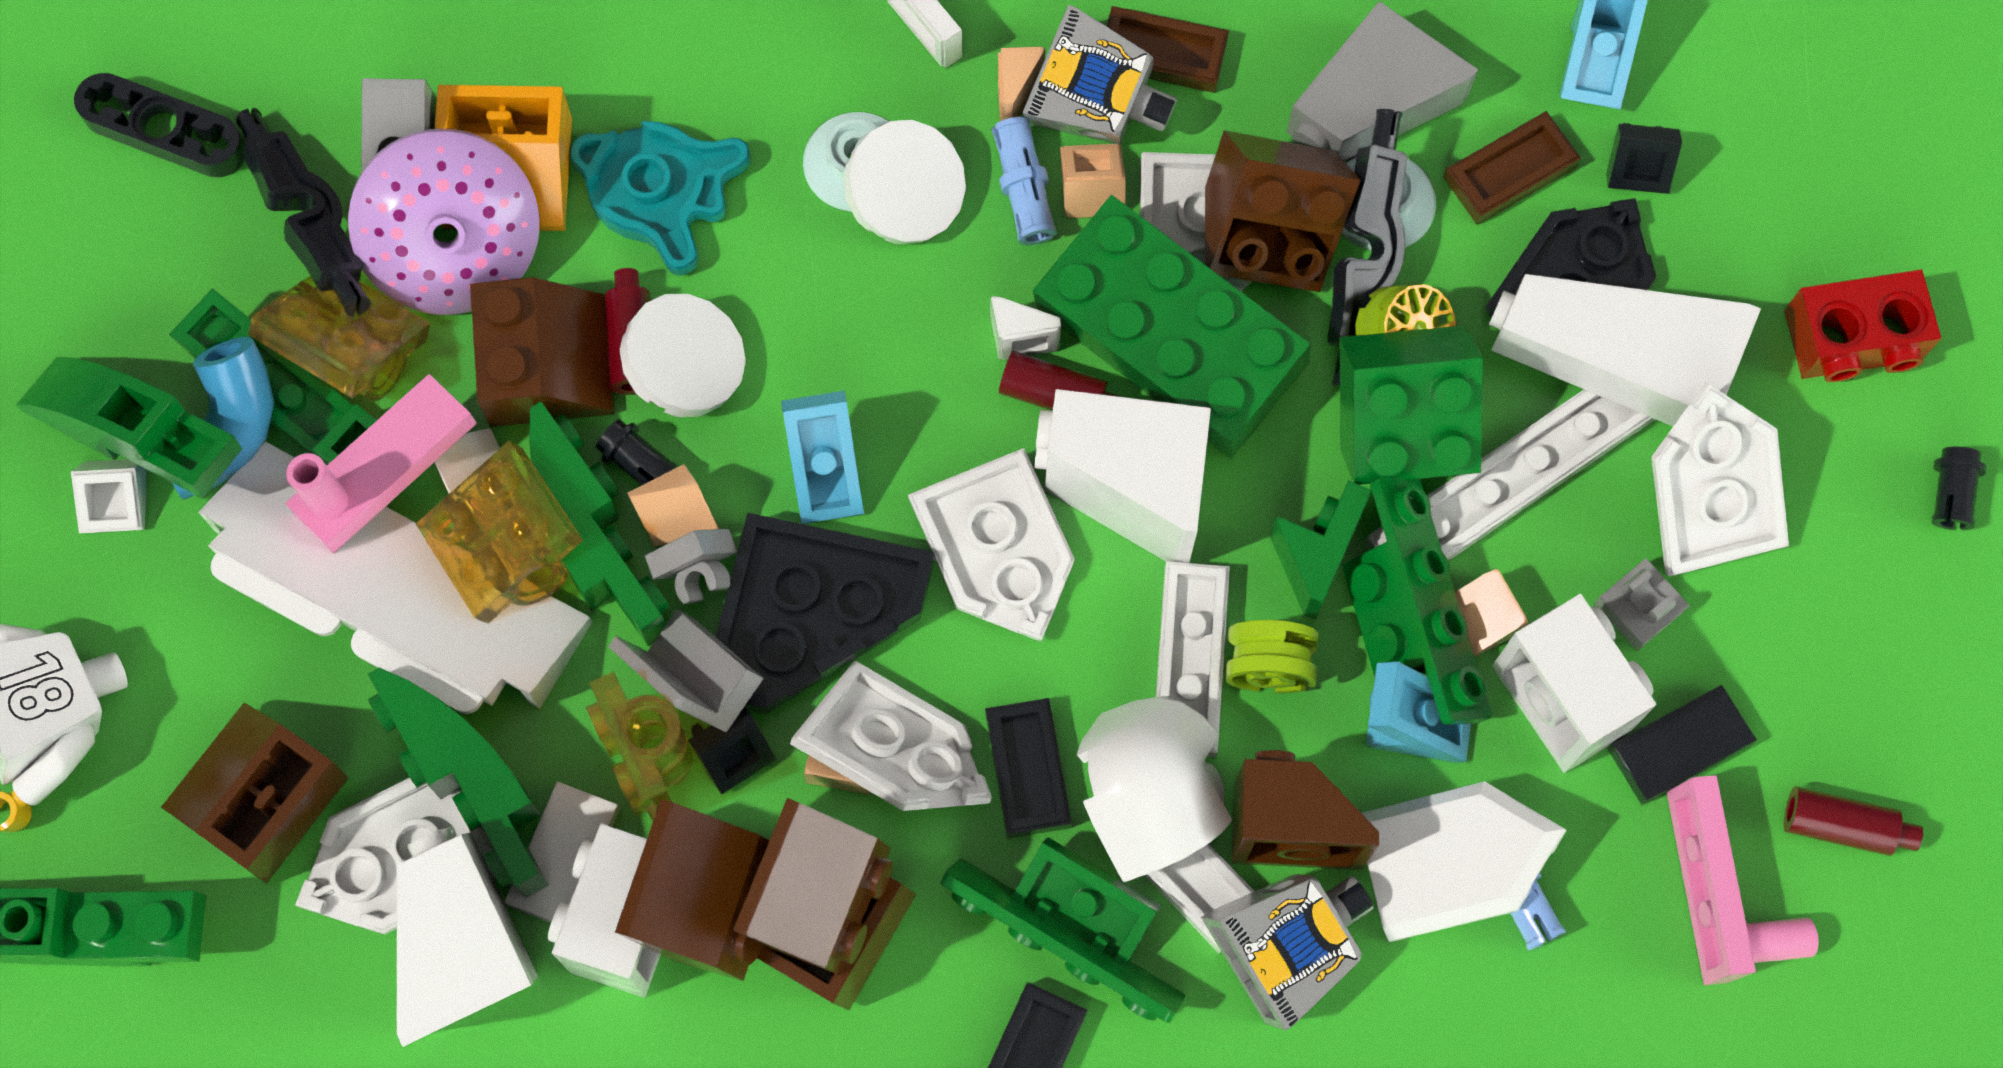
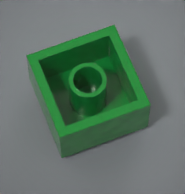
(1411, 404)

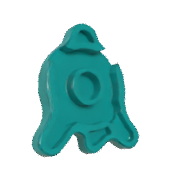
(657, 183)

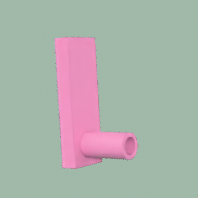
(378, 465)
(1722, 937)

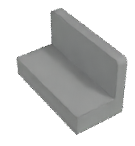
(693, 671)

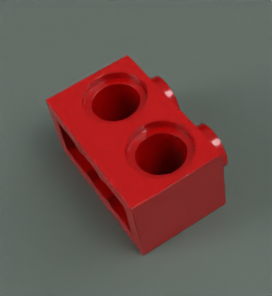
(1857, 313)

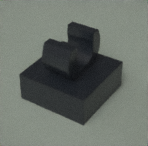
(1643, 158)
(731, 754)

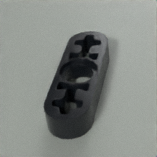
(145, 103)

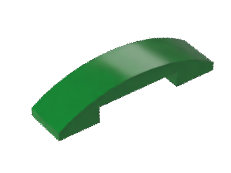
(303, 403)

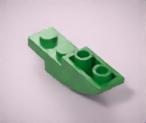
(130, 420)
(586, 497)
(454, 757)
(100, 927)

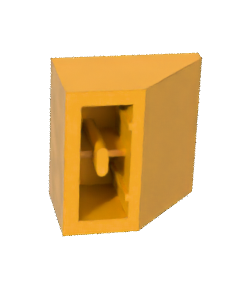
(528, 125)

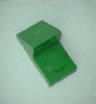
(1312, 558)

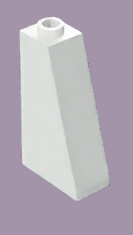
(1623, 341)

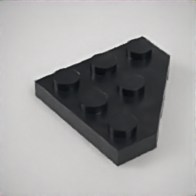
(815, 602)

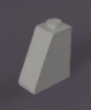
(1379, 67)

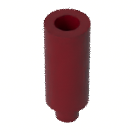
(621, 307)
(1036, 381)
(1849, 822)

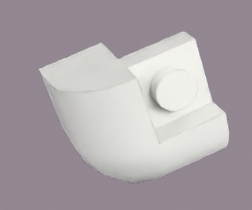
(1152, 784)

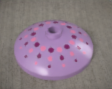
(432, 182)

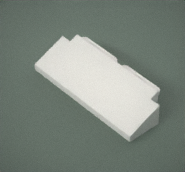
(386, 591)

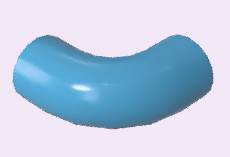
(237, 398)

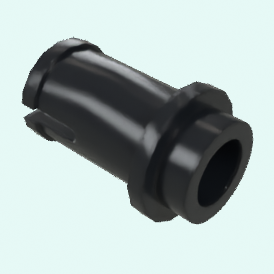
(632, 453)
(1957, 487)

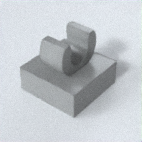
(689, 558)
(1641, 604)

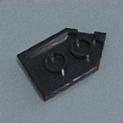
(1586, 246)

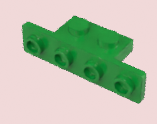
(1411, 606)
(1076, 916)

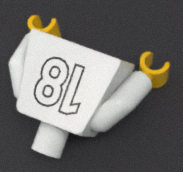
(46, 713)

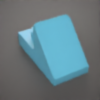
(1602, 51)
(822, 457)
(1407, 717)

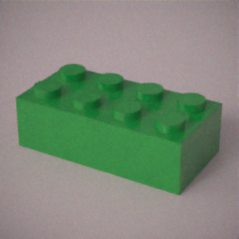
(1171, 323)

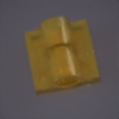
(347, 352)
(501, 535)
(625, 729)

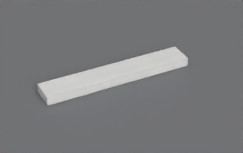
(1526, 469)

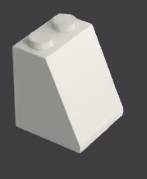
(1128, 466)
(452, 937)

